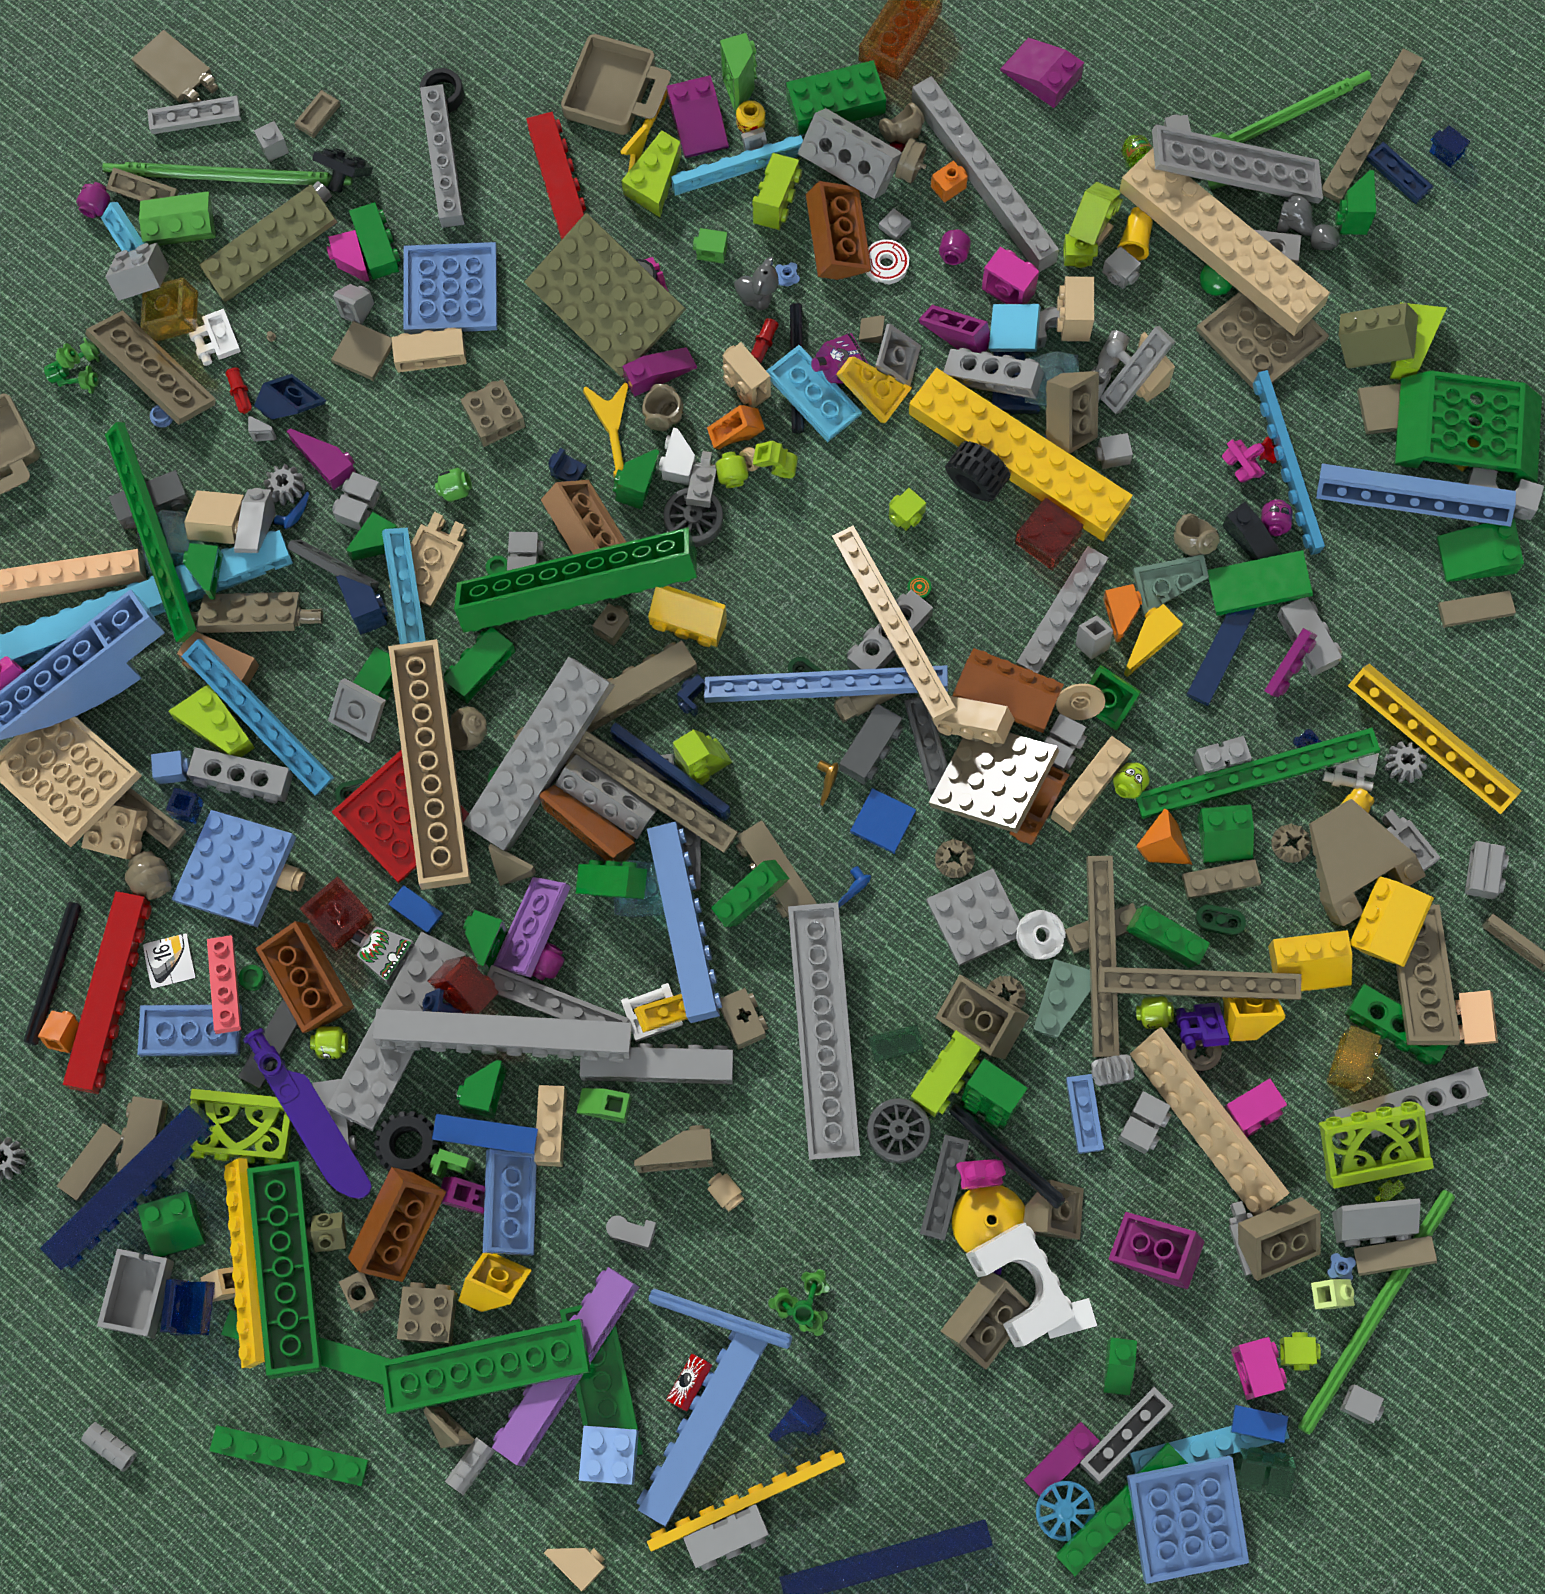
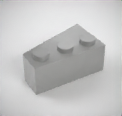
(726, 1537)

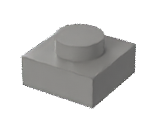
(754, 139)
(894, 224)

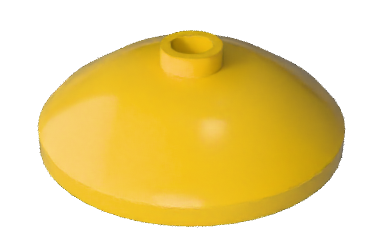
(974, 1207)

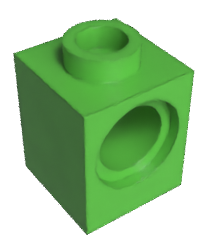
(711, 245)

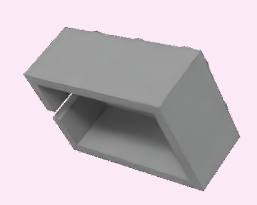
(135, 1293)

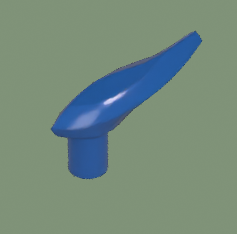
(294, 515)
(861, 881)

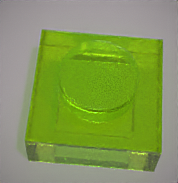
(1389, 1190)

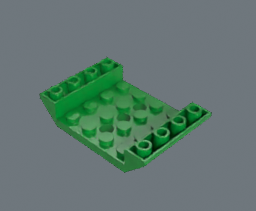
(1436, 423)

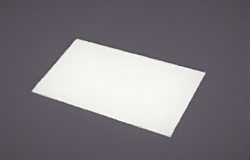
(1082, 1320)

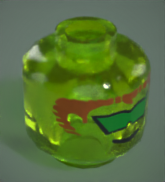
(1135, 148)

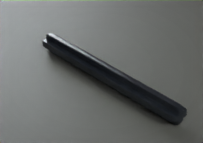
(796, 339)
(52, 973)
(1008, 1156)

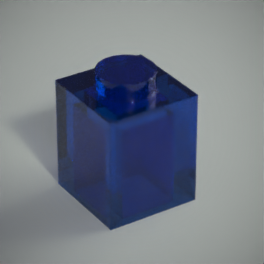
(1449, 145)
(184, 806)

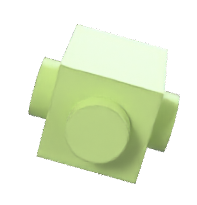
(1333, 1294)

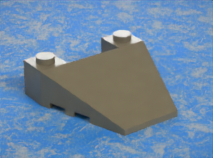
(1353, 852)

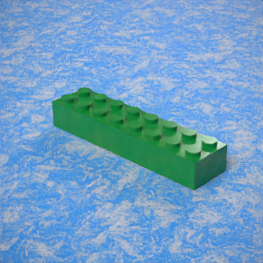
(284, 1270)

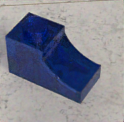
(801, 1418)

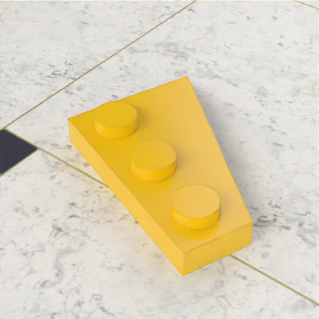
(874, 389)

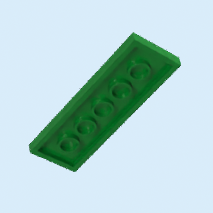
(605, 1391)

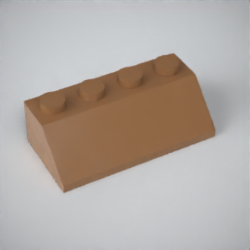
(581, 516)

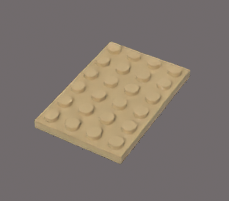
(65, 776)

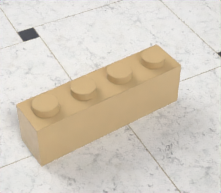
(1090, 784)

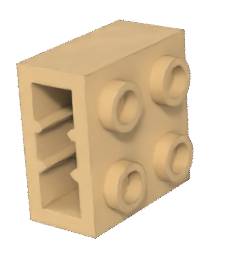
(746, 375)
(213, 517)
(117, 832)

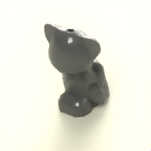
(1297, 215)
(758, 289)

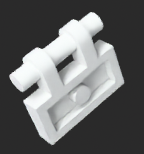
(221, 336)
(1361, 767)

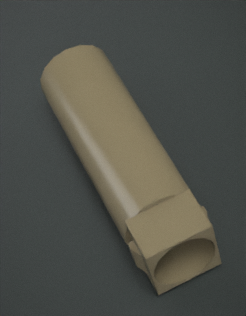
(852, 706)

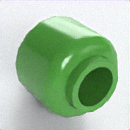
(453, 484)

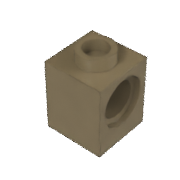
(349, 1286)

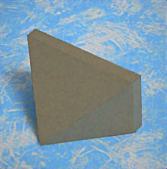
(509, 867)
(446, 1429)

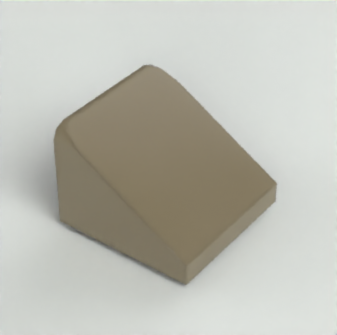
(872, 329)

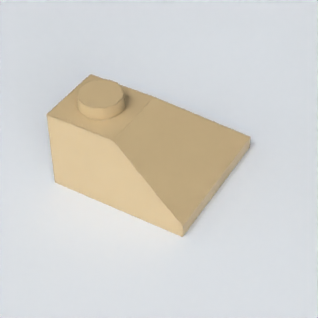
(1158, 379)

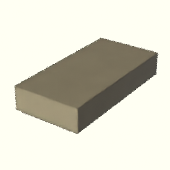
(317, 114)

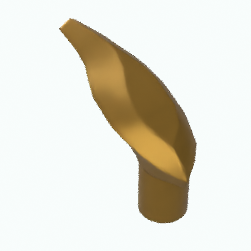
(831, 774)

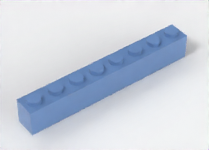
(1416, 495)
(683, 922)
(701, 1428)

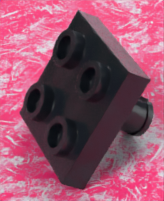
(342, 166)

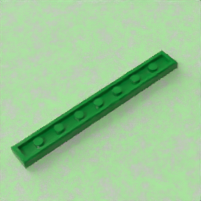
(333, 1355)

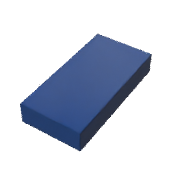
(415, 909)
(1259, 1424)

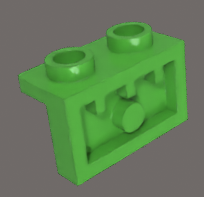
(448, 1160)

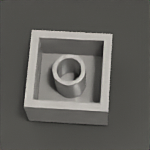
(137, 271)

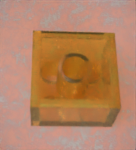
(169, 310)
(1354, 1058)

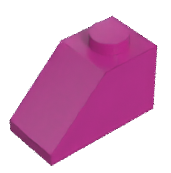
(347, 254)

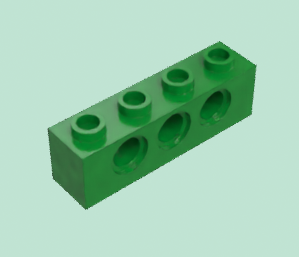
(1390, 1011)

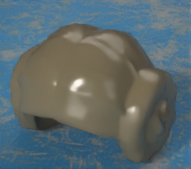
(903, 126)
(662, 407)
(1195, 536)
(467, 728)
(148, 876)

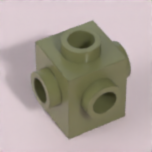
(327, 1232)

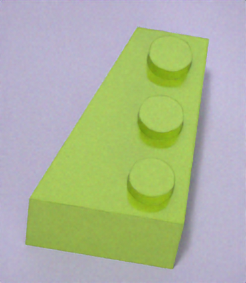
(776, 191)
(1428, 323)

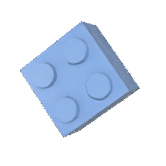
(608, 1455)

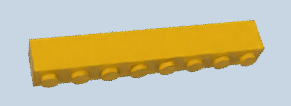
(1434, 738)

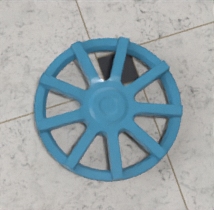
(1064, 1509)

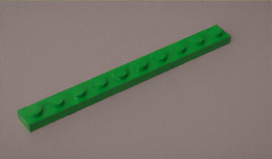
(150, 532)
(1258, 773)

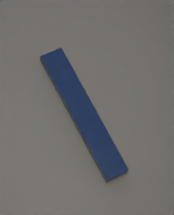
(1219, 656)
(670, 772)

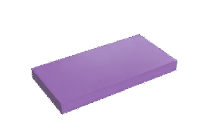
(532, 926)

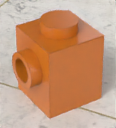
(949, 181)
(59, 1031)

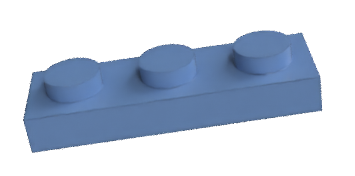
(1084, 1114)

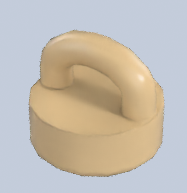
(748, 454)

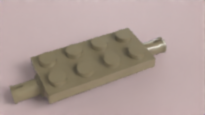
(253, 613)

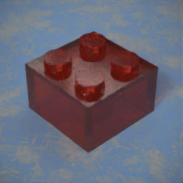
(1049, 534)
(336, 913)
(464, 985)

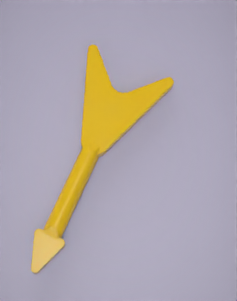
(637, 142)
(610, 416)

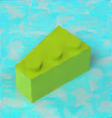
(651, 175)
(1094, 212)
(213, 722)
(700, 756)
(946, 1074)

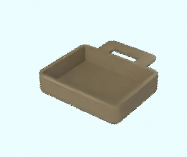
(611, 85)
(16, 446)

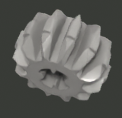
(281, 477)
(1411, 769)
(1112, 1070)
(14, 1154)

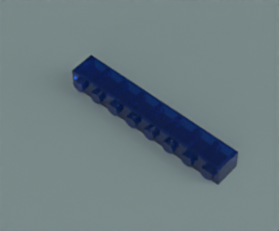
(128, 1186)
(888, 1560)

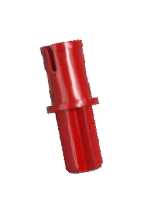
(764, 339)
(238, 390)

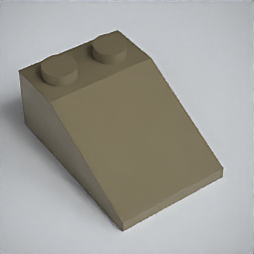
(982, 1017)
(684, 1151)

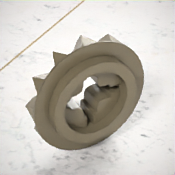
(1289, 853)
(953, 869)
(1011, 985)
(1202, 1063)

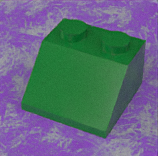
(1358, 207)
(635, 479)
(1226, 833)
(485, 938)
(483, 1090)
(171, 1224)

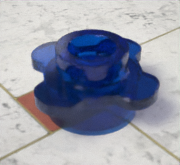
(1309, 736)

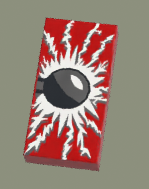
(689, 1382)

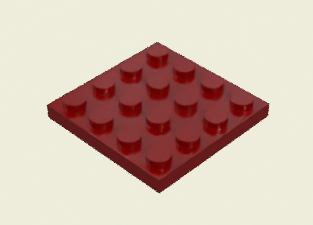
(381, 818)

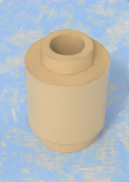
(291, 878)
(725, 1191)

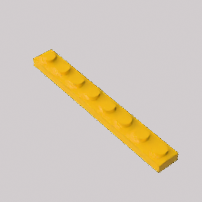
(244, 1264)
(734, 1504)

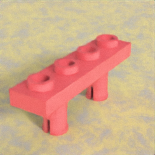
(224, 984)

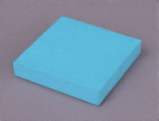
(1014, 328)

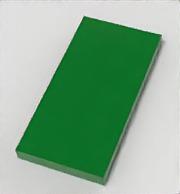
(1260, 583)

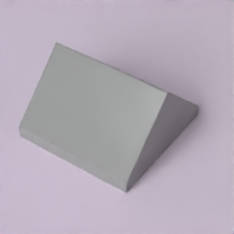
(897, 355)

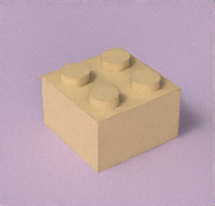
(1076, 308)

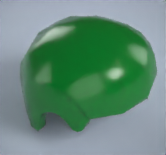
(1213, 283)

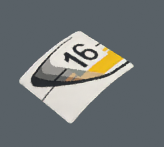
(168, 960)

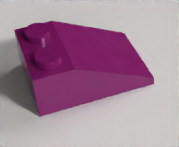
(1044, 70)
(697, 116)
(1157, 1249)

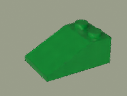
(1480, 552)

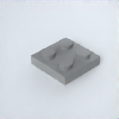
(356, 710)

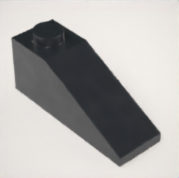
(1250, 533)

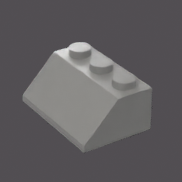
(1376, 1222)

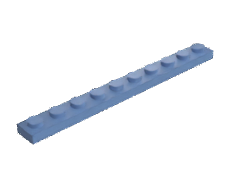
(813, 684)

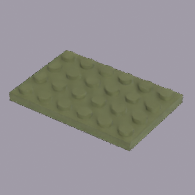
(604, 294)

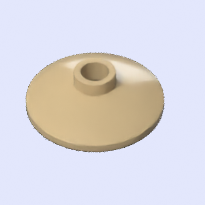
(1080, 701)

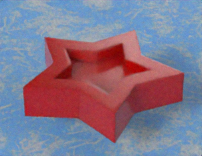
(1268, 452)

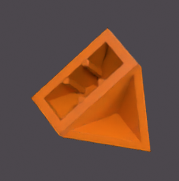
(1164, 842)

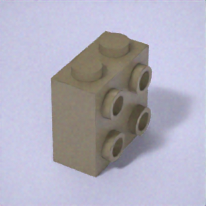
(492, 412)
(427, 1314)

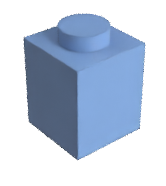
(169, 767)

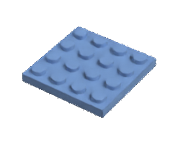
(450, 287)
(234, 868)
(1188, 1519)

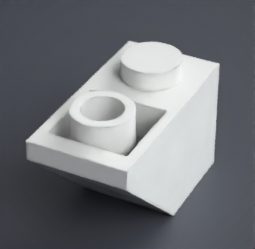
(679, 459)

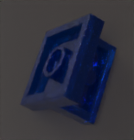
(187, 1307)

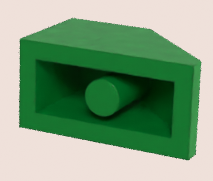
(369, 538)
(204, 566)
(1119, 1366)

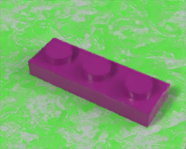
(1291, 663)

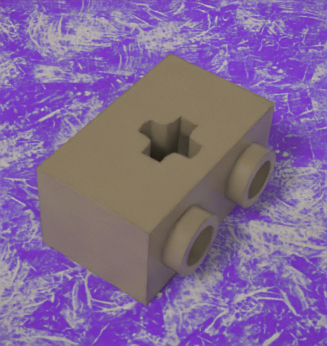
(743, 1033)

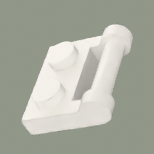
(629, 1004)

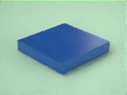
(883, 821)

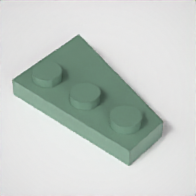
(1168, 579)
(1063, 995)

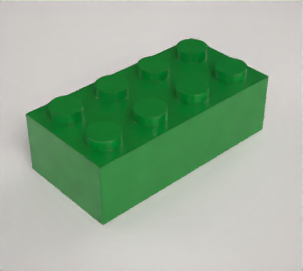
(848, 92)
(993, 1095)

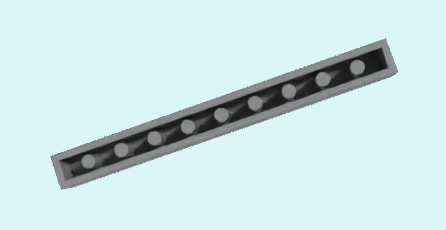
(984, 174)
(503, 1034)

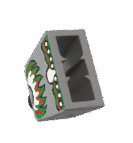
(383, 952)

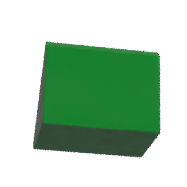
(1119, 697)

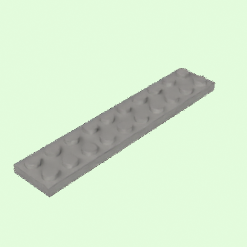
(823, 1031)

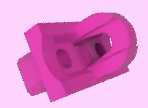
(1247, 457)
(974, 1171)

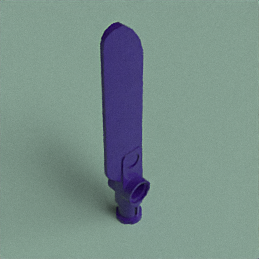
(311, 1121)

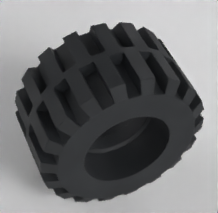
(977, 471)
(393, 1130)

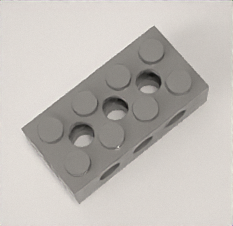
(836, 157)

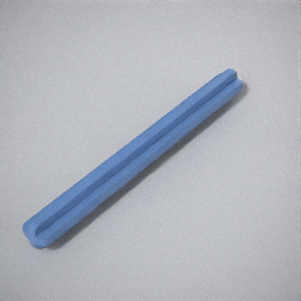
(720, 1318)

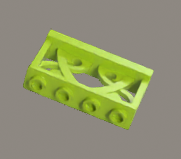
(271, 1108)
(1372, 1170)

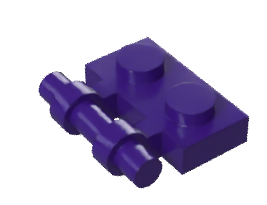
(1210, 1026)

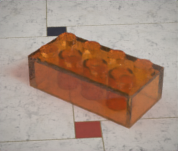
(898, 34)

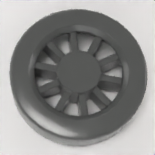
(693, 517)
(898, 1130)

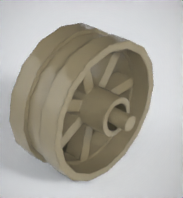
(911, 161)

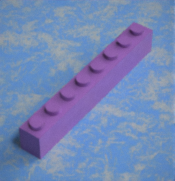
(544, 1400)

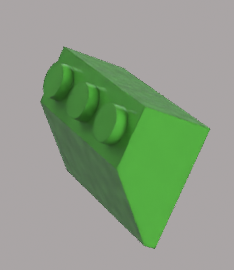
(738, 68)
(177, 219)

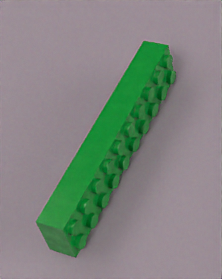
(576, 580)

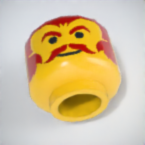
(750, 116)

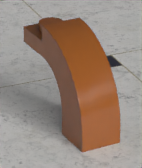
(1042, 806)

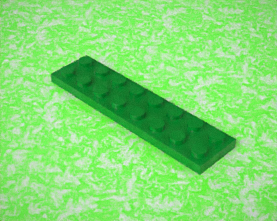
(485, 1366)

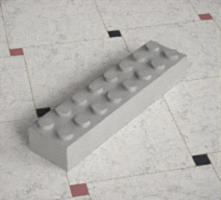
(538, 754)

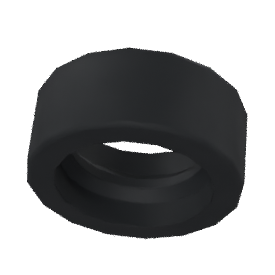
(446, 75)

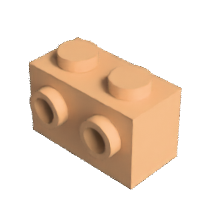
(1477, 1018)

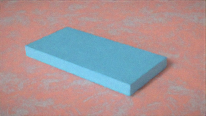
(812, 395)

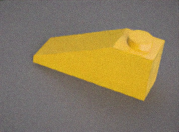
(1156, 632)

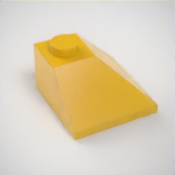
(1250, 1017)
(493, 1282)

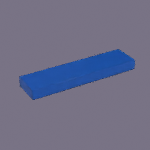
(485, 1134)

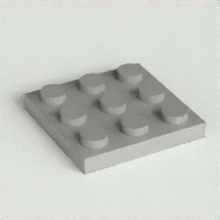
(974, 917)

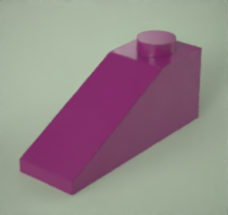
(957, 328)
(657, 369)
(324, 457)
(463, 1194)
(1062, 1459)

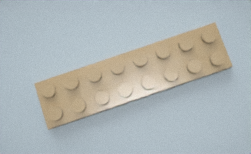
(1209, 1123)

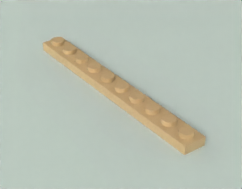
(894, 624)

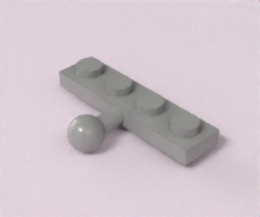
(1136, 368)

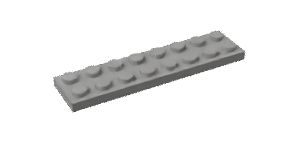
(1236, 164)
(377, 1070)

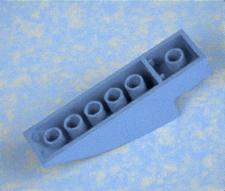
(81, 669)

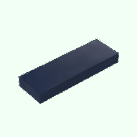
(1399, 172)

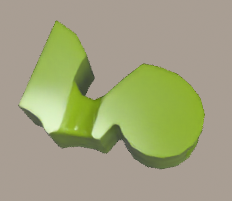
(774, 454)

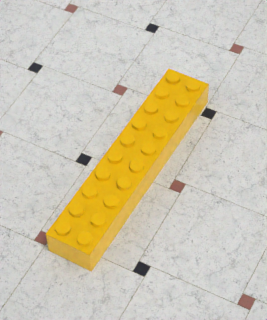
(1030, 458)

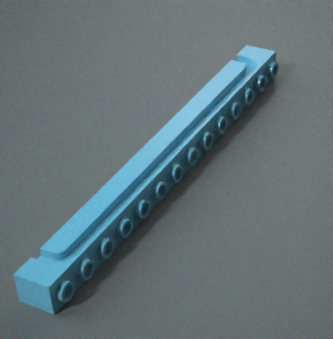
(37, 639)

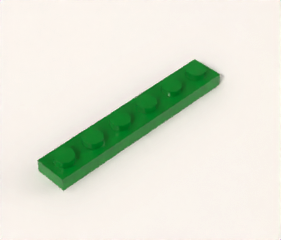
(289, 1455)
(1110, 1517)

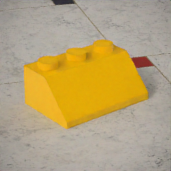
(687, 615)
(1391, 921)
(1320, 959)

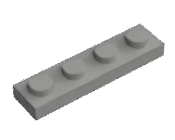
(194, 114)

